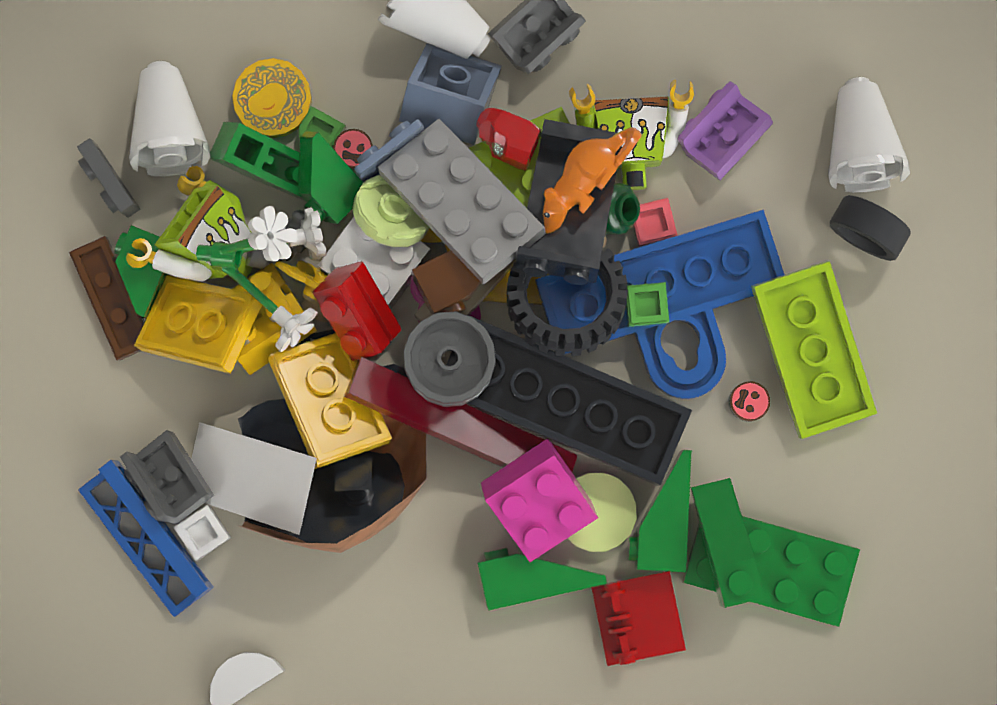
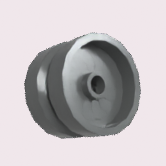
(455, 383)

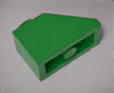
(325, 179)
(141, 283)

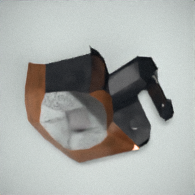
(353, 495)

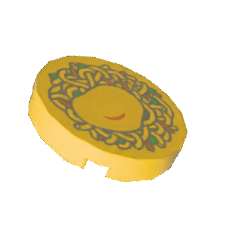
(272, 97)

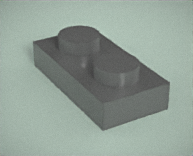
(97, 166)

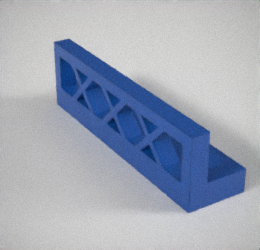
(158, 532)

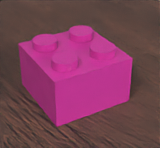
(538, 500)

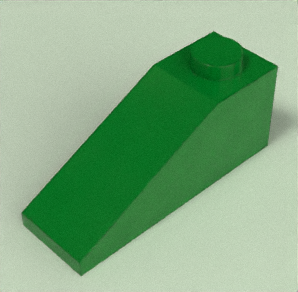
(257, 157)
(664, 527)
(727, 544)
(515, 580)

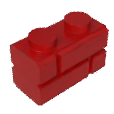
(356, 311)

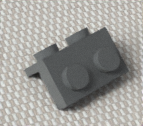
(536, 31)
(166, 479)

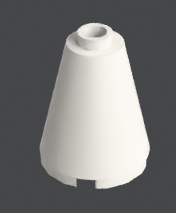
(442, 23)
(165, 124)
(864, 140)

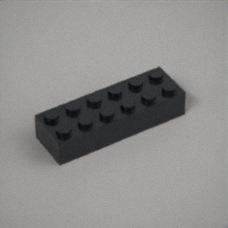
(581, 407)

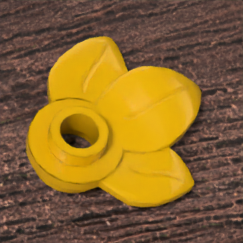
(305, 273)

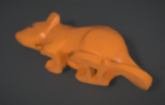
(587, 166)

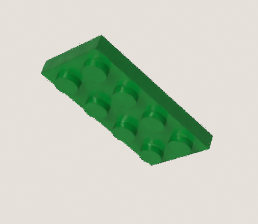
(795, 570)

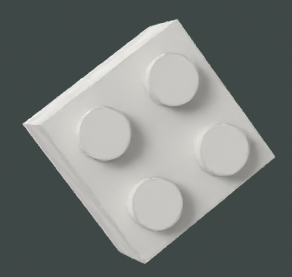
(387, 265)

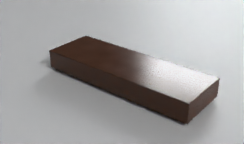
(108, 296)

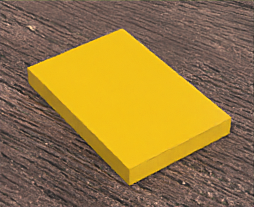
(198, 323)
(314, 388)

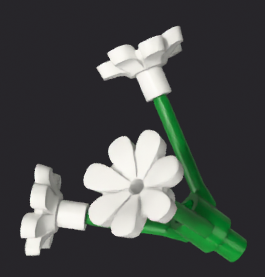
(272, 238)

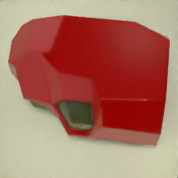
(508, 136)

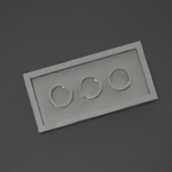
(461, 200)

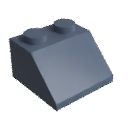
(449, 90)

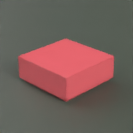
(654, 222)

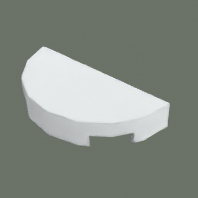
(242, 676)

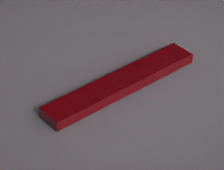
(457, 425)

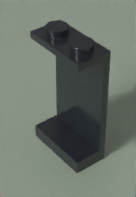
(577, 245)

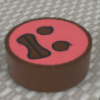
(351, 145)
(749, 401)

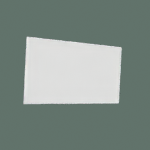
(254, 477)

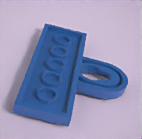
(700, 274)

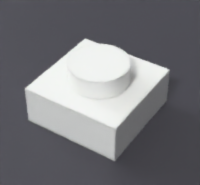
(202, 532)

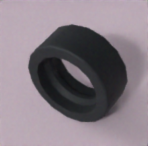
(870, 227)

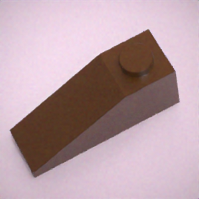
(445, 283)

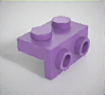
(723, 131)

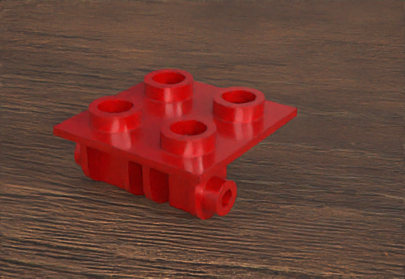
(638, 618)

